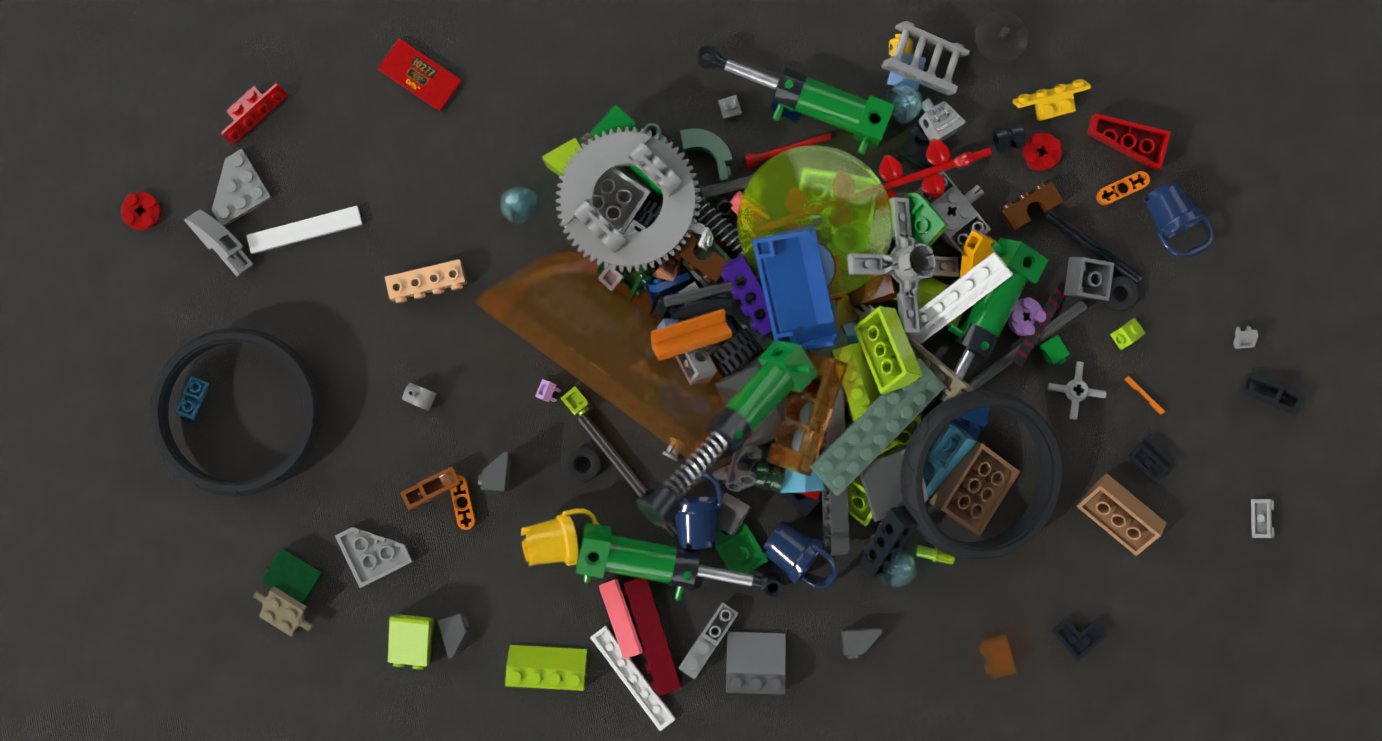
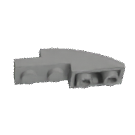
(220, 239)
(708, 640)

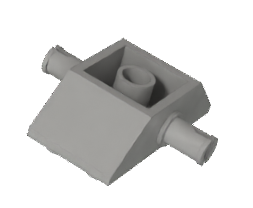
(964, 217)

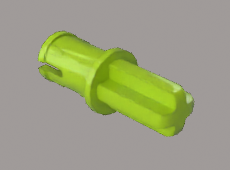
(934, 554)

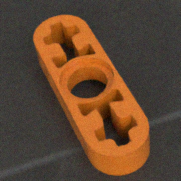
(1113, 198)
(464, 486)

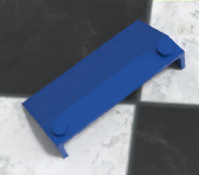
(796, 288)

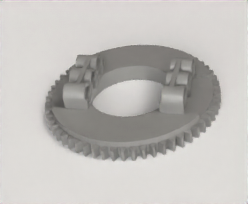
(595, 232)

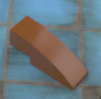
(430, 488)

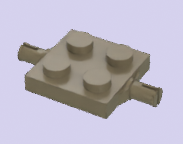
(282, 611)

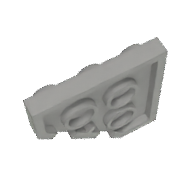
(238, 189)
(371, 555)

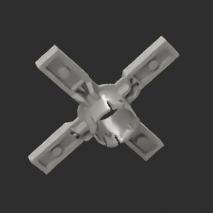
(899, 261)

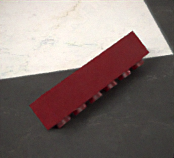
(653, 638)

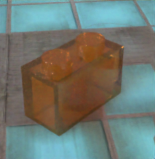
(998, 656)

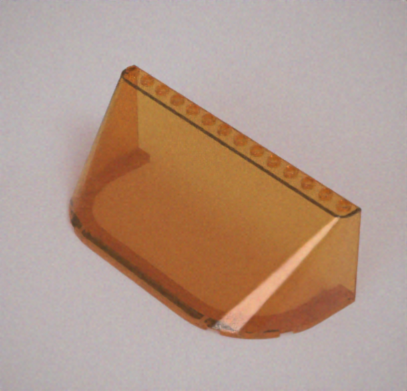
(605, 344)

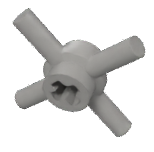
(1072, 395)

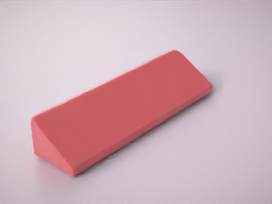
(620, 618)

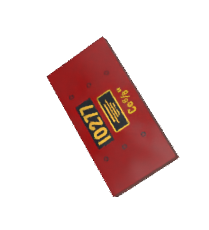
(419, 75)

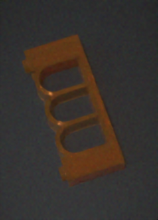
(782, 452)

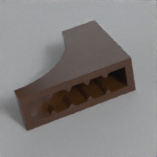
(875, 290)

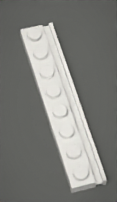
(961, 295)

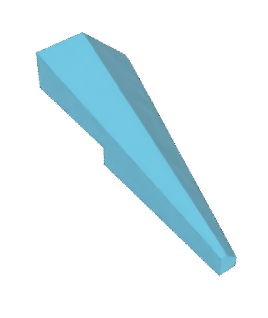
(945, 455)
(795, 481)

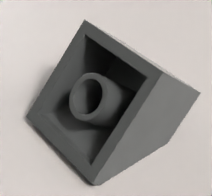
(1089, 278)
(497, 474)

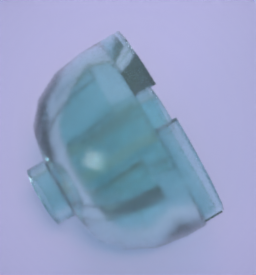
(906, 101)
(517, 204)
(900, 571)

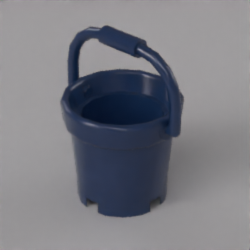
(1174, 214)
(698, 518)
(796, 553)

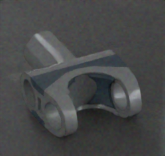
(738, 474)

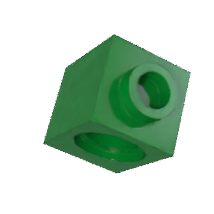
(1054, 351)

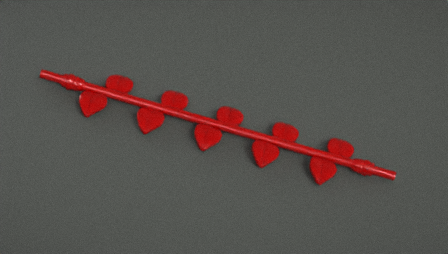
(932, 183)

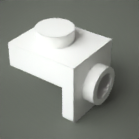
(704, 234)

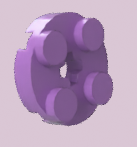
(1034, 311)

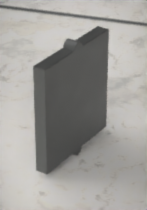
(731, 514)

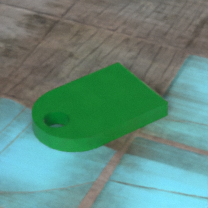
(925, 220)
(740, 551)

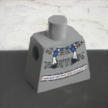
(940, 120)

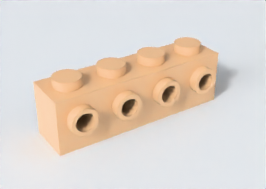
(426, 280)

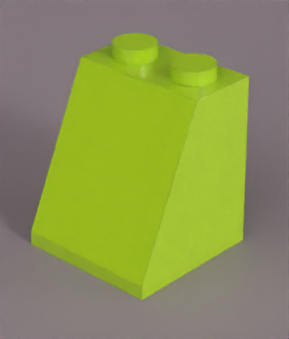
(557, 158)
(410, 640)

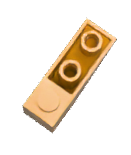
(975, 250)

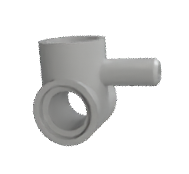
(418, 396)

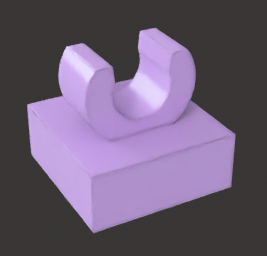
(546, 390)

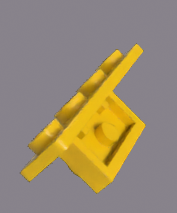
(1053, 101)

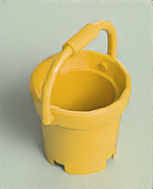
(553, 539)

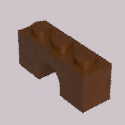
(1044, 197)
(709, 268)

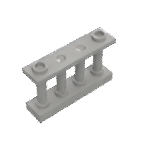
(912, 71)

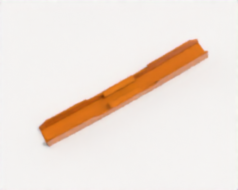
(1135, 386)

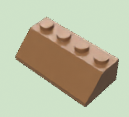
(1122, 514)

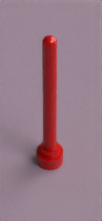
(752, 159)

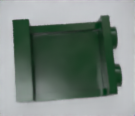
(634, 280)
(292, 575)

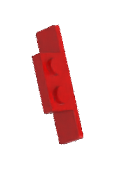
(250, 110)

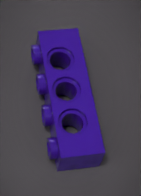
(739, 267)

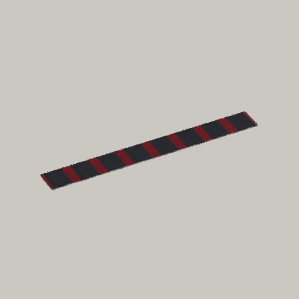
(1030, 340)

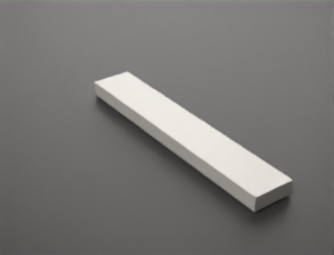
(304, 229)
(633, 678)

